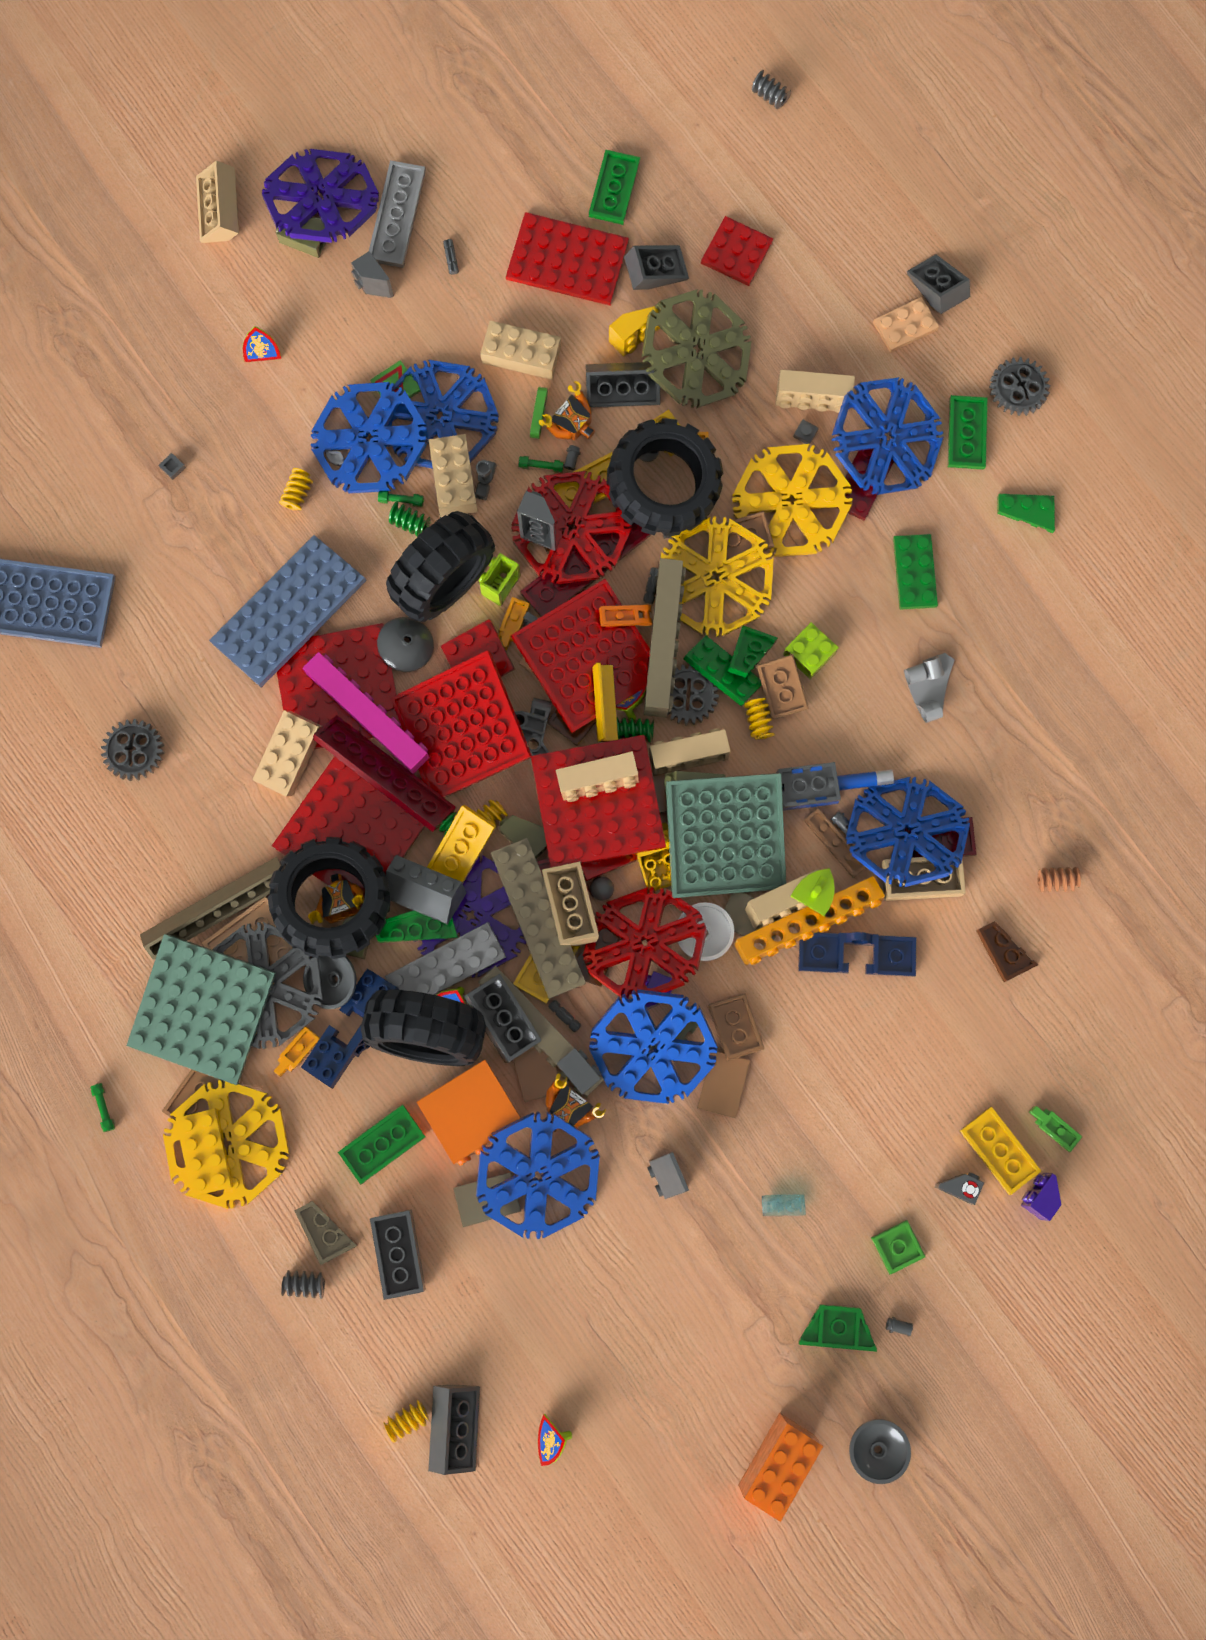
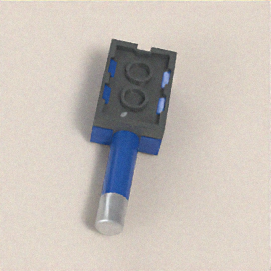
(821, 786)

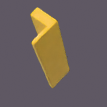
(605, 702)

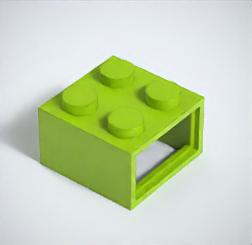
(493, 585)
(811, 649)

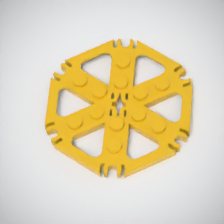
(801, 509)
(732, 567)
(240, 1132)

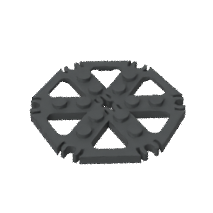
(280, 992)

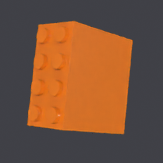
(468, 1112)
(780, 1467)

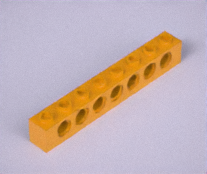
(750, 954)

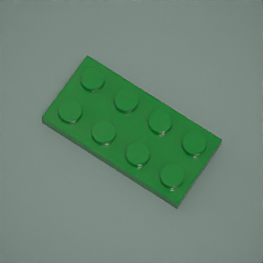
(614, 187)
(967, 432)
(915, 571)
(714, 663)
(381, 1144)

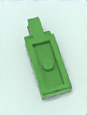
(1056, 1128)

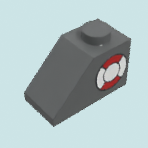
(962, 1187)

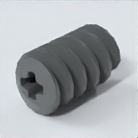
(769, 91)
(303, 1284)

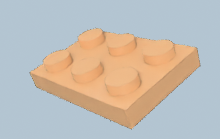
(905, 324)

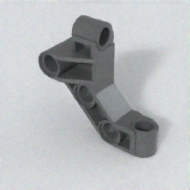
(535, 723)

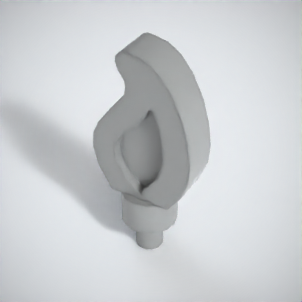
(335, 457)

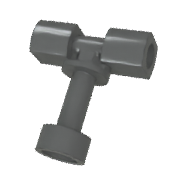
(485, 471)

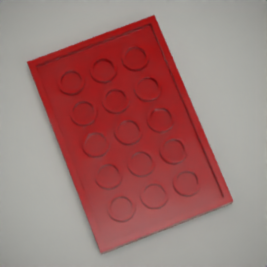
(567, 258)

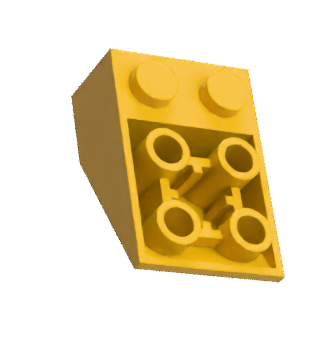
(629, 330)
(656, 865)

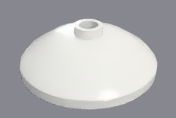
(719, 929)

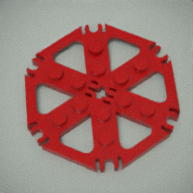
(589, 525)
(657, 939)

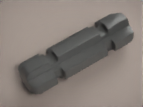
(451, 256)
(651, 586)
(564, 1015)

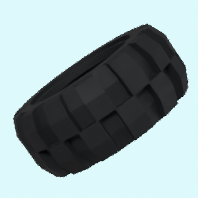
(685, 444)
(440, 566)
(317, 857)
(423, 1027)

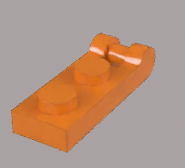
(625, 615)

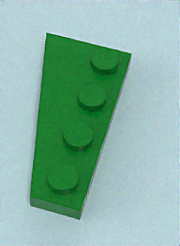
(414, 927)

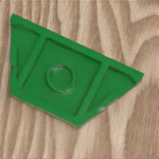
(838, 1328)

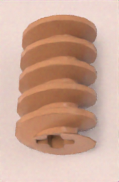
(1058, 878)

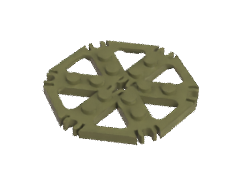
(685, 353)

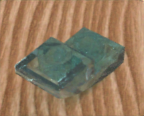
(783, 1205)

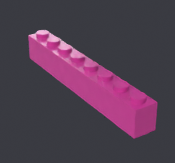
(366, 713)

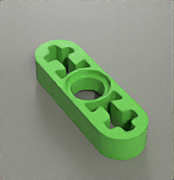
(539, 410)

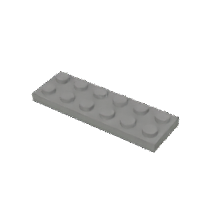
(397, 213)
(450, 962)

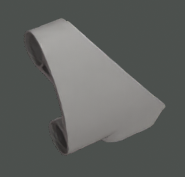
(928, 685)

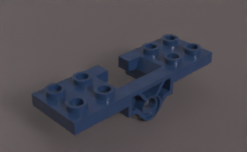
(890, 953)
(330, 1054)

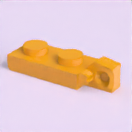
(513, 620)
(296, 1051)

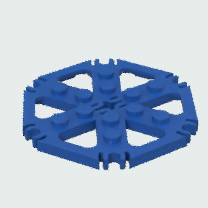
(449, 406)
(900, 434)
(376, 448)
(921, 831)
(646, 1035)
(525, 1168)

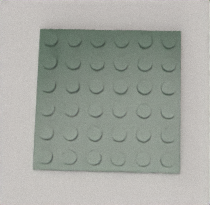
(726, 835)
(201, 1009)

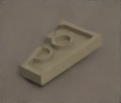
(323, 1234)

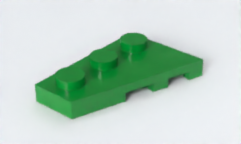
(1032, 509)

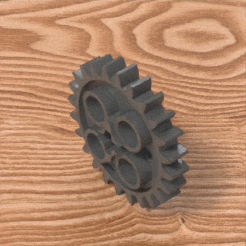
(1019, 386)
(704, 696)
(115, 749)

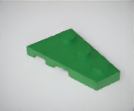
(749, 650)

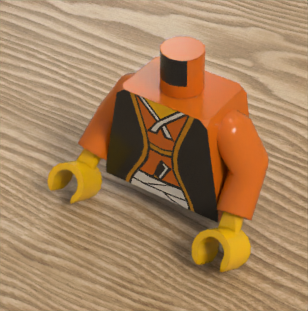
(571, 418)
(338, 901)
(569, 1105)

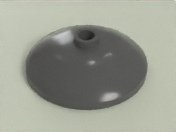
(404, 655)
(334, 992)
(890, 1461)

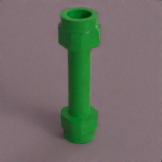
(556, 466)
(417, 499)
(97, 1091)

